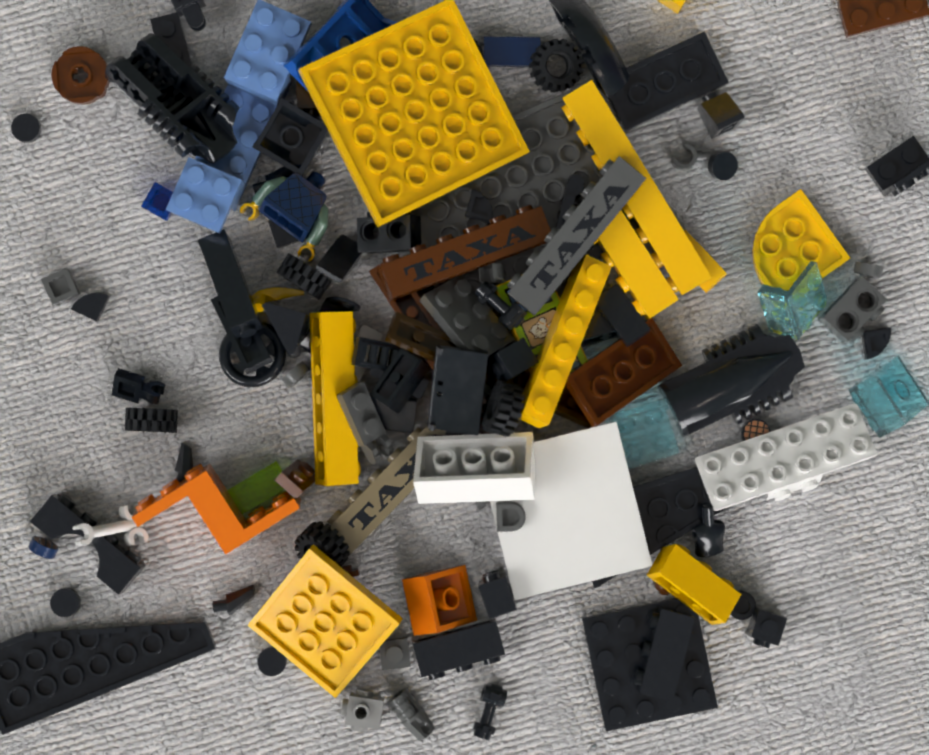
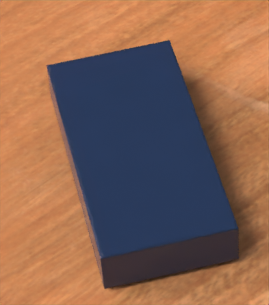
(509, 51)

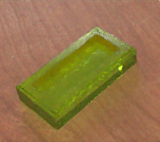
(256, 488)

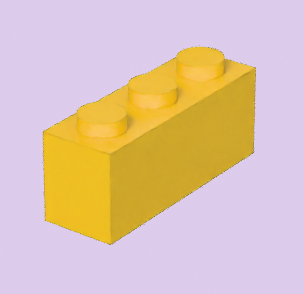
(694, 584)

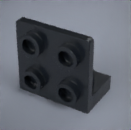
(898, 168)

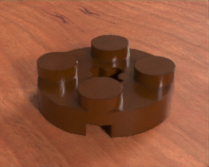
(69, 64)

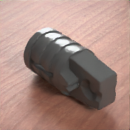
(411, 714)

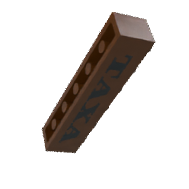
(463, 253)

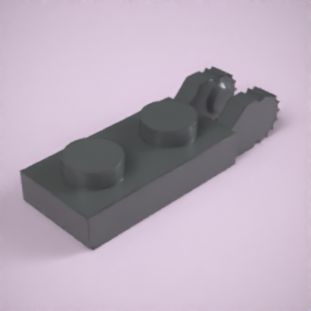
(365, 422)

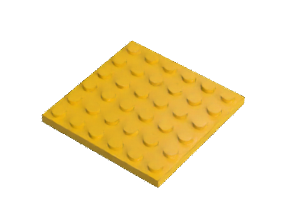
(414, 111)

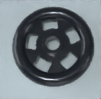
(264, 374)

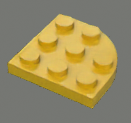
(791, 239)

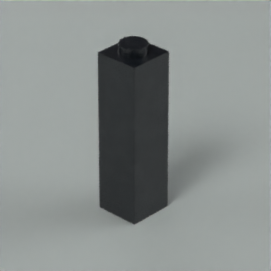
(230, 284)

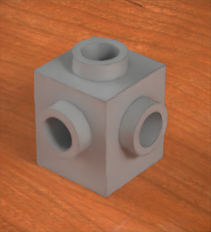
(373, 706)

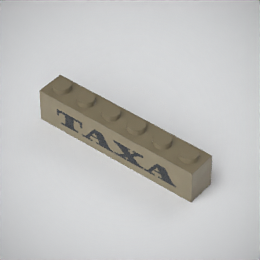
(382, 496)

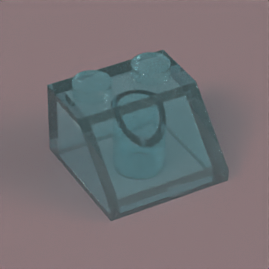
(888, 397)

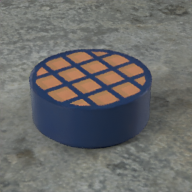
(43, 547)

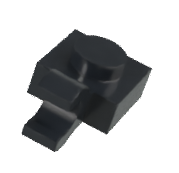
(133, 387)

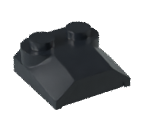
(292, 137)

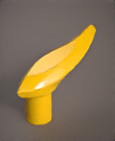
(273, 294)

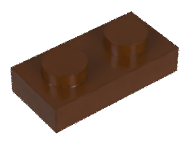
(296, 478)

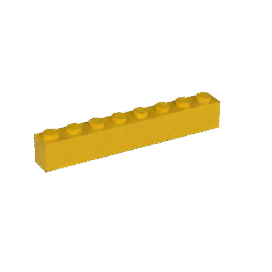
(647, 204)

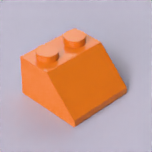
(439, 600)

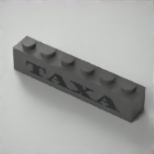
(576, 236)

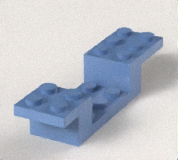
(255, 84)

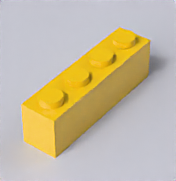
(635, 268)

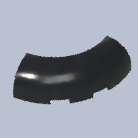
(590, 35)

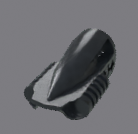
(183, 107)
(734, 380)

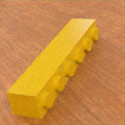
(563, 340)
(331, 374)

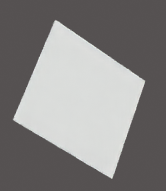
(580, 518)

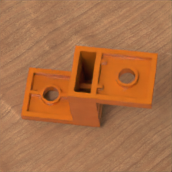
(216, 507)

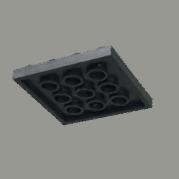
(615, 654)

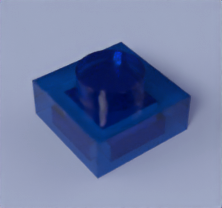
(157, 201)

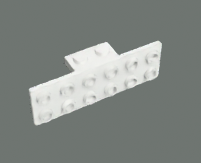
(785, 458)

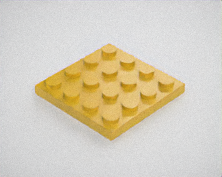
(325, 621)

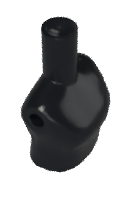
(709, 534)

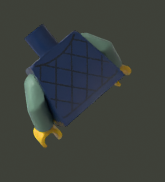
(294, 206)

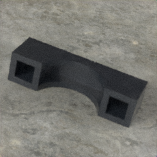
(116, 565)

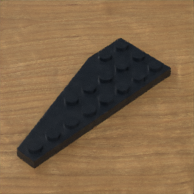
(68, 667)

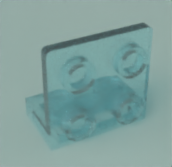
(795, 309)
(646, 433)

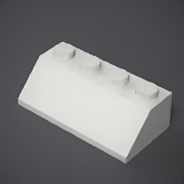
(474, 468)

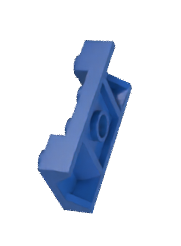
(352, 21)

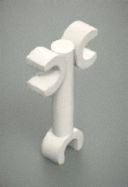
(126, 525)

